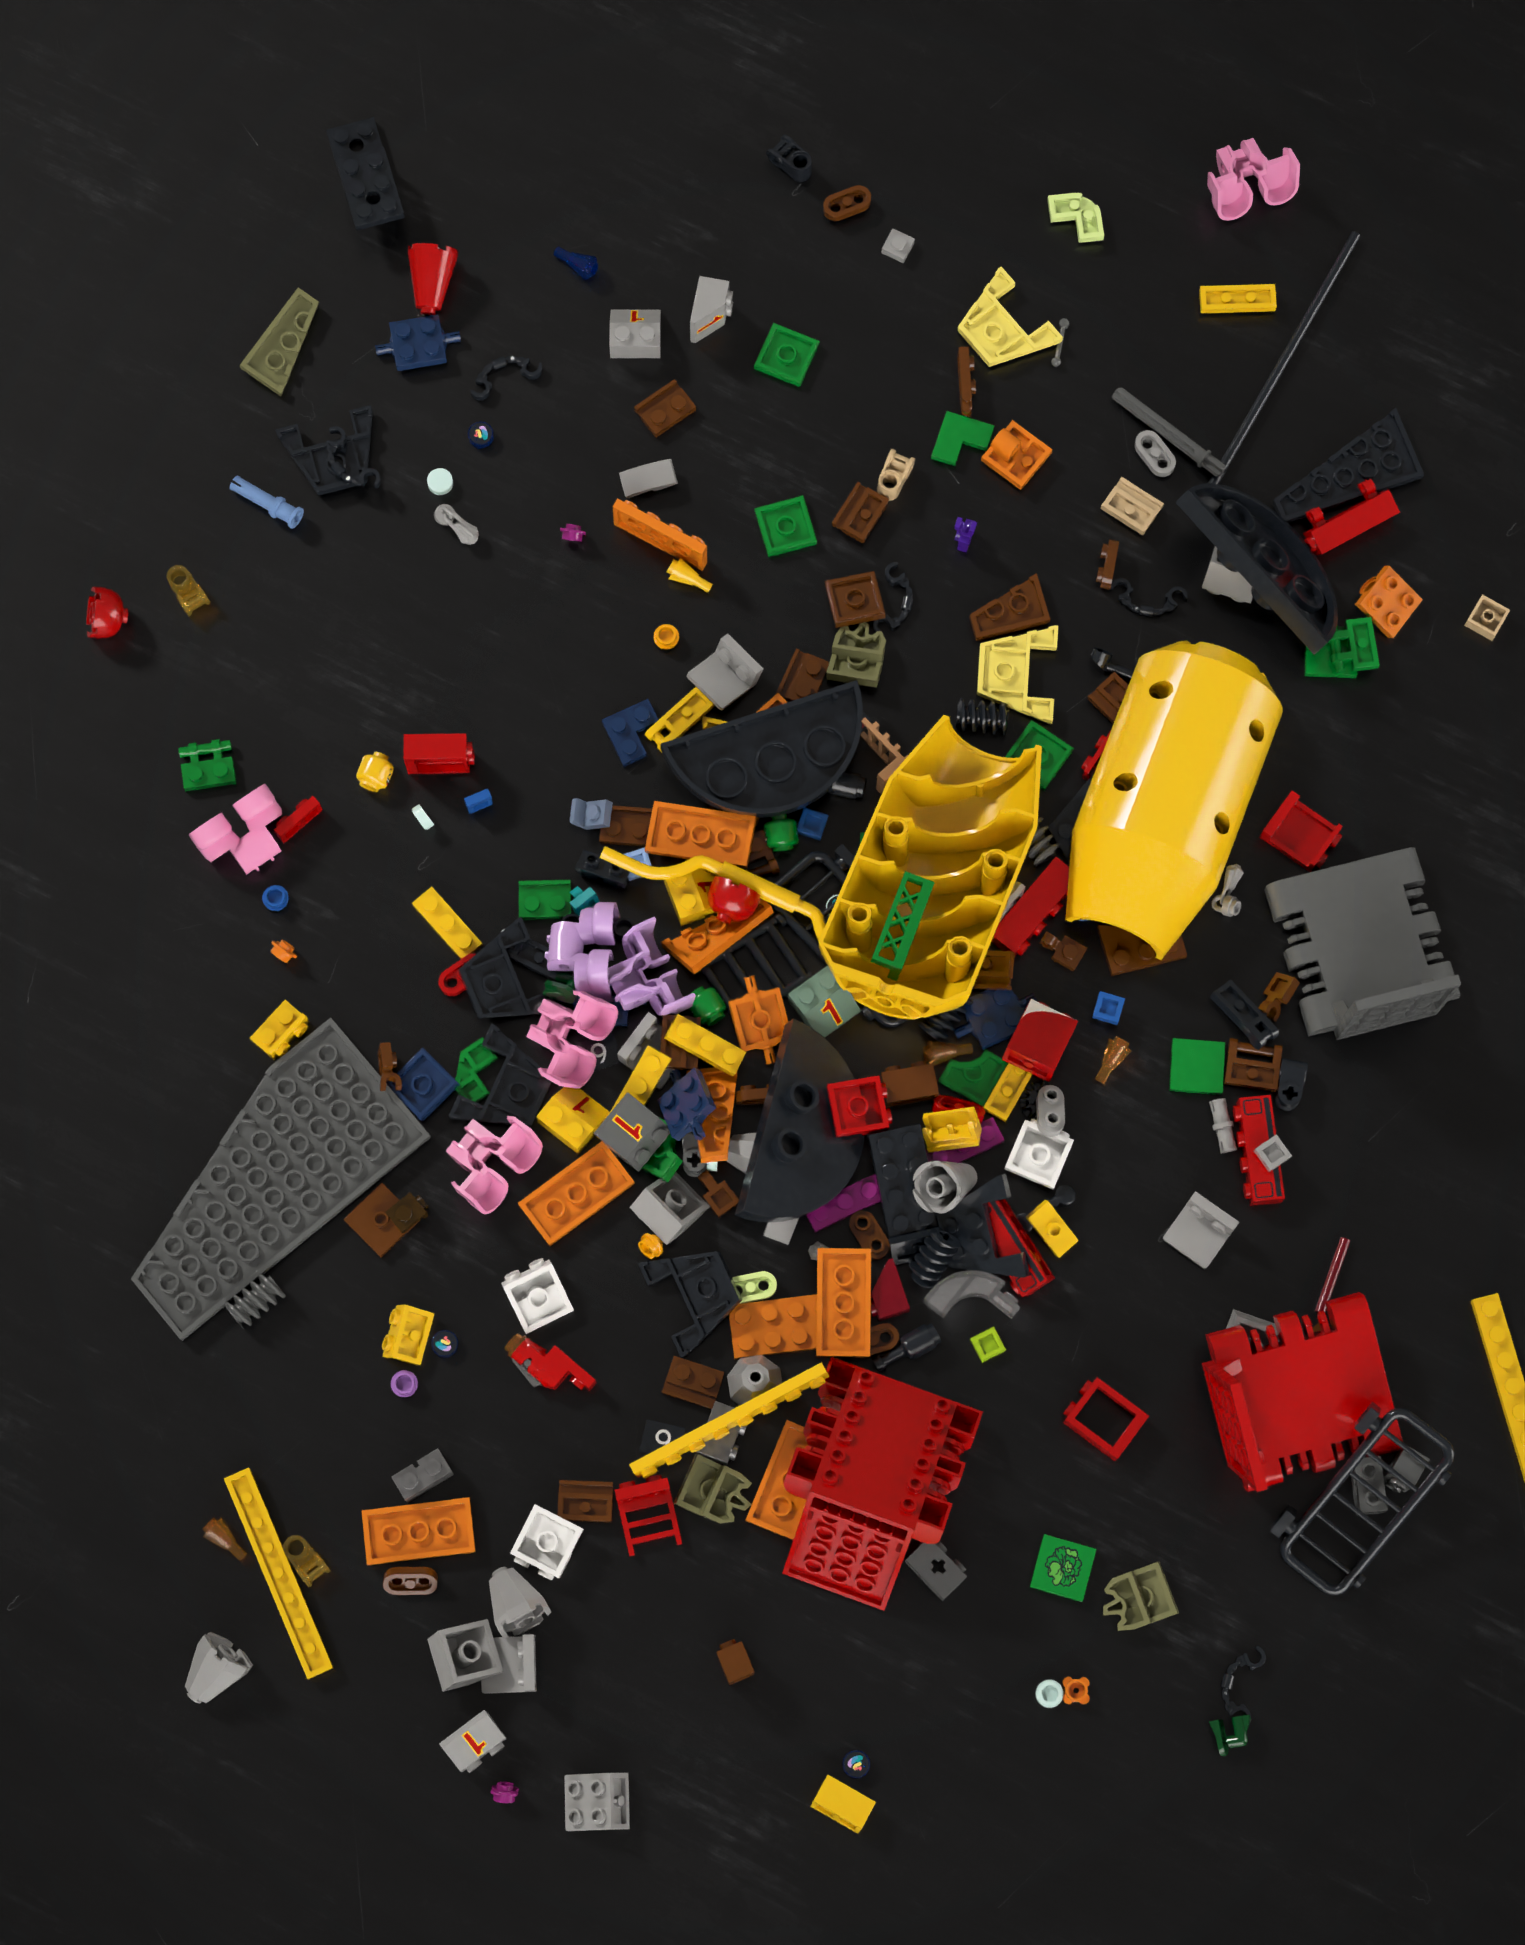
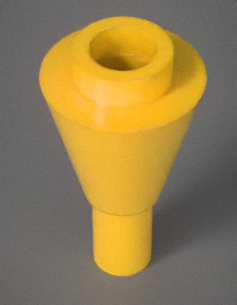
(684, 573)

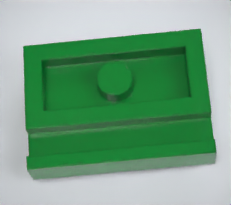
(544, 899)

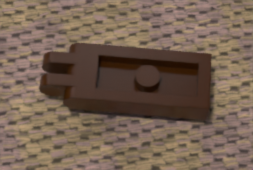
(966, 385)

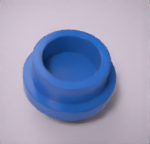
(275, 898)

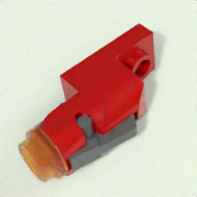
(546, 1368)

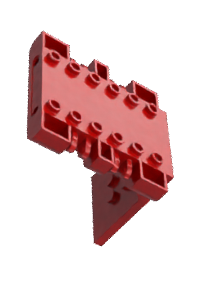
(1297, 1391)
(873, 1480)

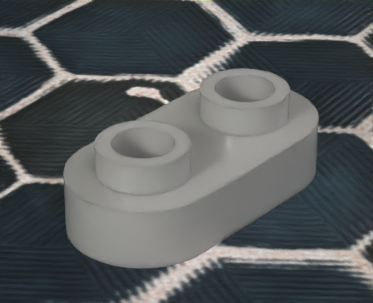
(1157, 453)
(1050, 1108)

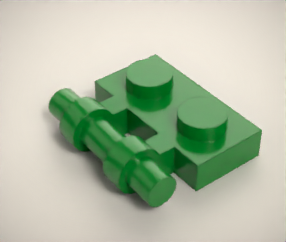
(1361, 646)
(207, 773)

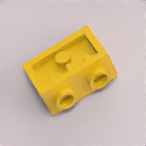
(280, 1029)
(407, 1334)

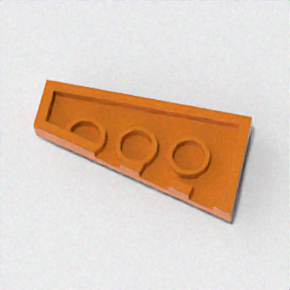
(706, 942)
(719, 1122)

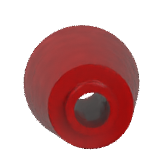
(431, 274)

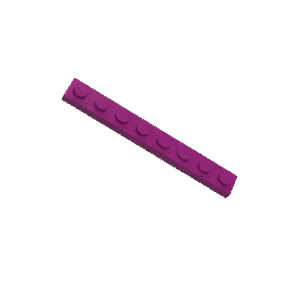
(866, 1192)

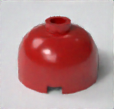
(105, 613)
(731, 901)

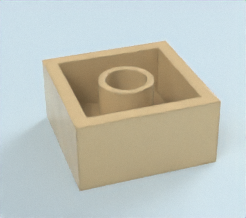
(1487, 617)

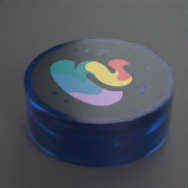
(480, 434)
(444, 1343)
(856, 1764)

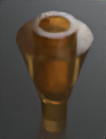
(940, 1052)
(1115, 1053)
(220, 1535)

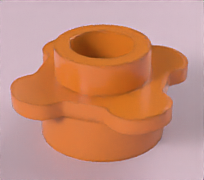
(283, 950)
(1081, 1696)

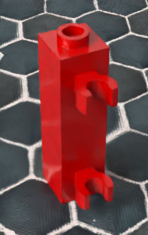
(1350, 522)

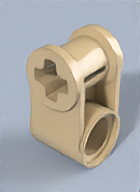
(895, 471)

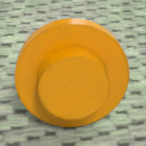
(666, 636)
(650, 1245)

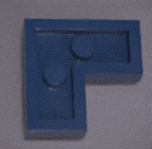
(625, 726)

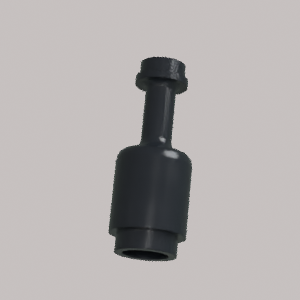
(850, 786)
(912, 1345)

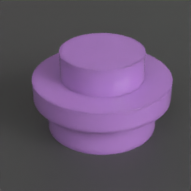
(404, 1383)

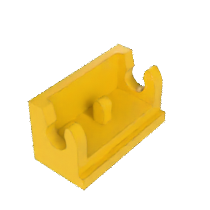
(951, 1129)
(843, 1804)

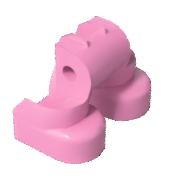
(1276, 179)
(252, 849)
(572, 1064)
(516, 1148)

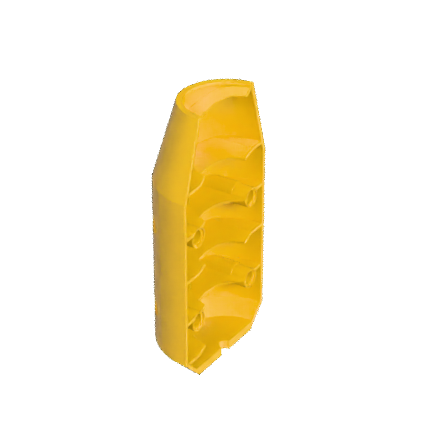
(1170, 790)
(956, 823)

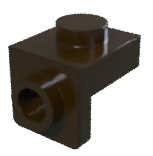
(407, 1212)

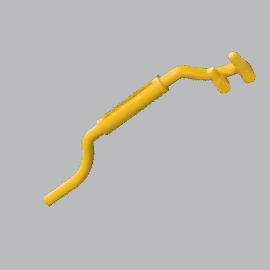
(767, 890)

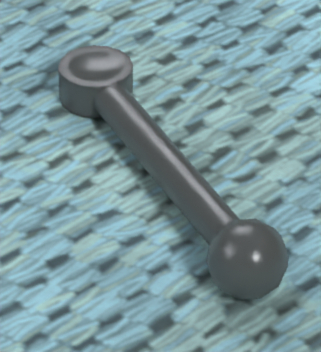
(1063, 324)

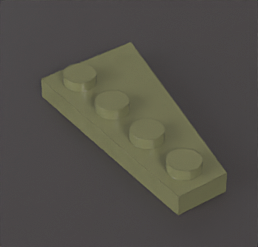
(279, 346)

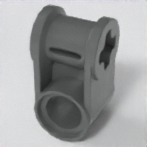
(691, 1151)

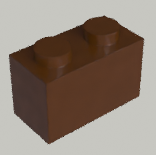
(909, 1084)
(734, 1661)

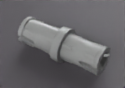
(1223, 1125)

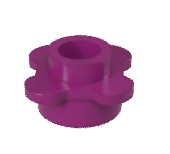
(572, 533)
(504, 1792)

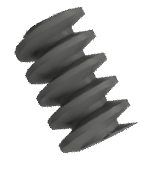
(1041, 846)
(254, 1300)

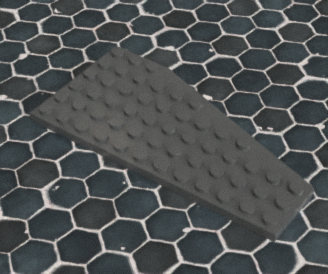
(281, 1172)

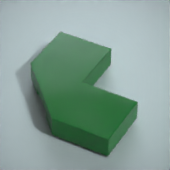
(472, 1061)

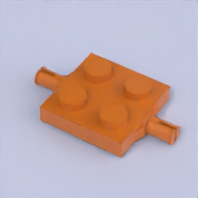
(759, 1019)

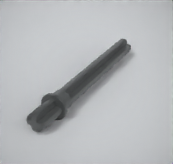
(1169, 432)

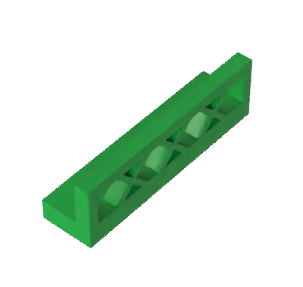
(909, 931)

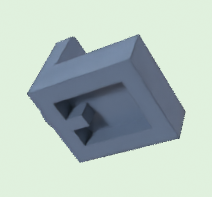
(591, 814)

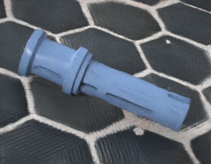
(276, 506)

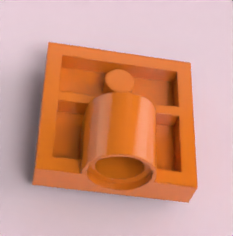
(1016, 454)
(1388, 601)

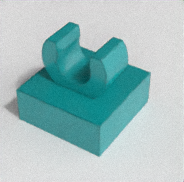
(583, 899)

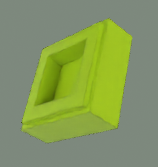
(987, 1344)

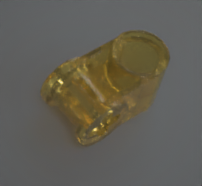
(187, 593)
(306, 1560)

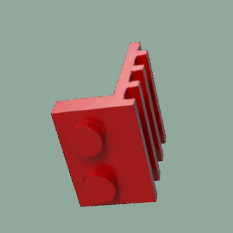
(643, 1496)

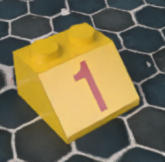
(690, 895)
(572, 1117)

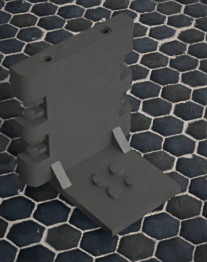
(1363, 945)

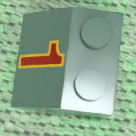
(823, 1003)

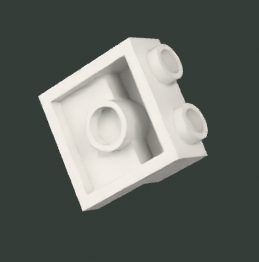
(1038, 1156)
(536, 1295)
(546, 1542)

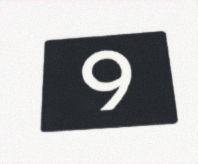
(604, 1050)
(658, 1435)

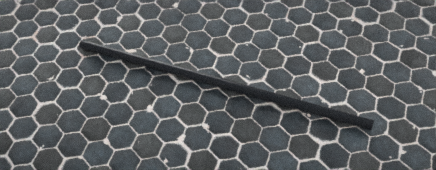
(1287, 354)

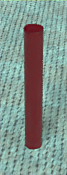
(1333, 1274)

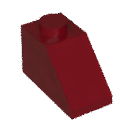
(888, 1294)

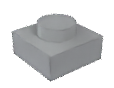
(898, 245)
(1272, 1153)

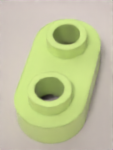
(749, 1286)

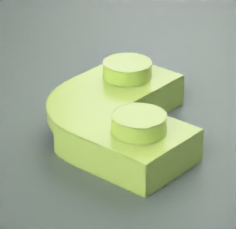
(1082, 210)

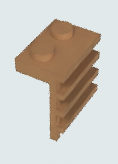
(894, 759)

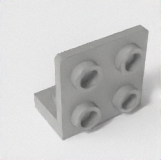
(726, 673)
(645, 1034)
(1200, 1230)
(518, 1666)
(597, 1801)

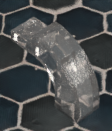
(970, 1284)

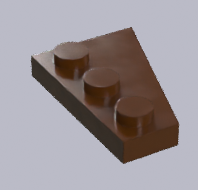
(1014, 611)
(1130, 953)

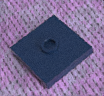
(423, 1084)

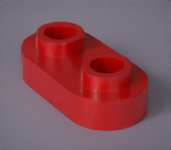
(453, 974)
(946, 1102)

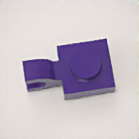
(964, 533)

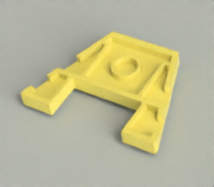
(993, 330)
(1005, 672)

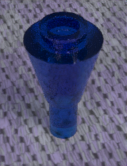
(583, 264)

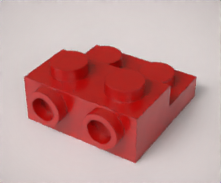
(859, 1106)

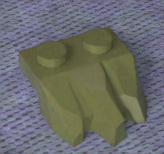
(857, 656)
(712, 1490)
(1140, 1597)

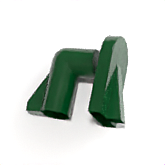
(561, 991)
(1240, 1738)

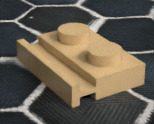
(1132, 506)

